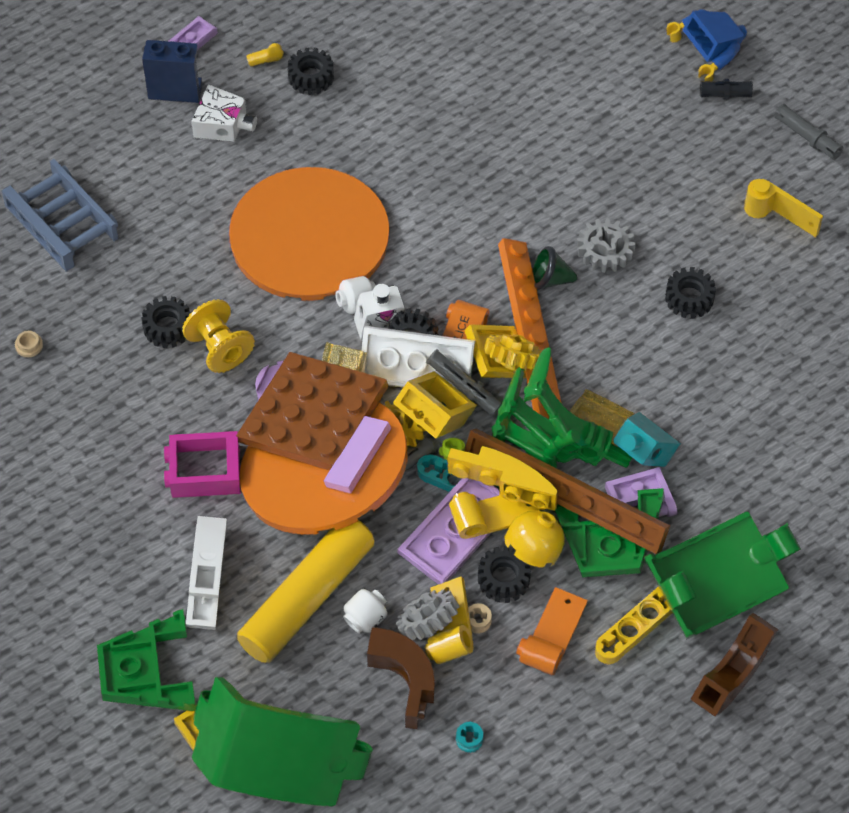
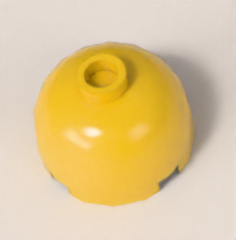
(536, 538)

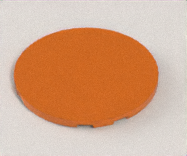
(308, 232)
(294, 494)

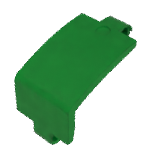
(722, 572)
(275, 749)

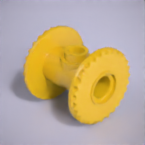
(224, 347)

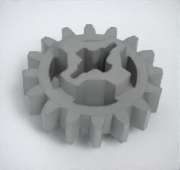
(603, 245)
(427, 614)

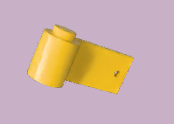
(764, 197)
(484, 516)
(456, 637)

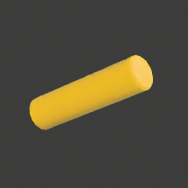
(304, 591)

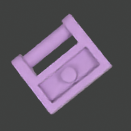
(626, 489)

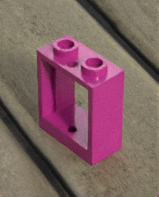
(203, 485)

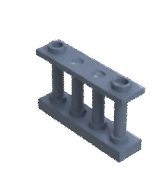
(49, 235)

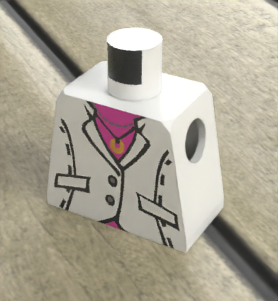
(221, 116)
(378, 308)

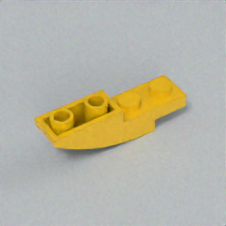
(516, 479)

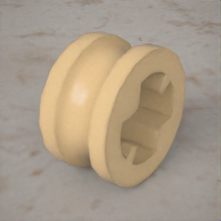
(486, 616)

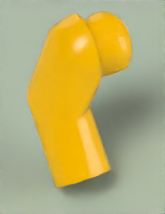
(270, 54)

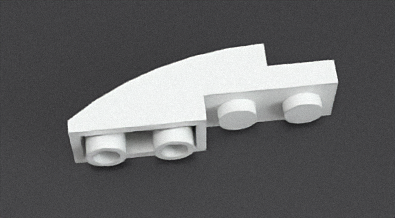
(206, 572)

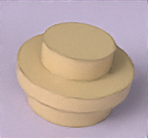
(28, 344)

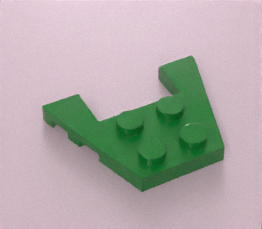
(601, 550)
(131, 667)

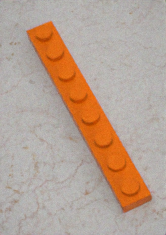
(526, 306)

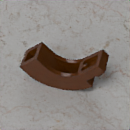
(403, 656)
(737, 667)

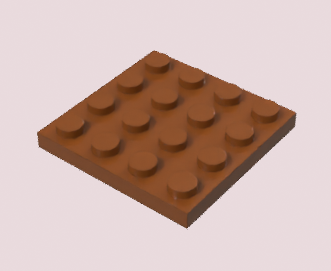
(311, 410)

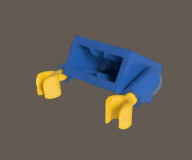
(713, 36)

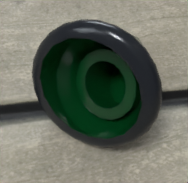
(551, 269)

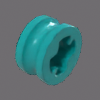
(461, 740)

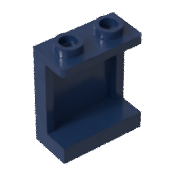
(171, 71)

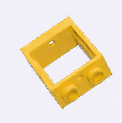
(427, 395)

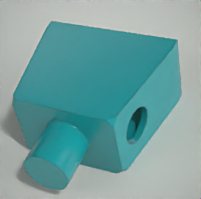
(642, 438)

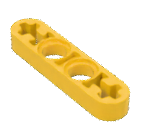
(636, 619)

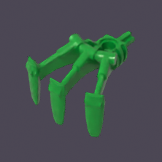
(560, 436)

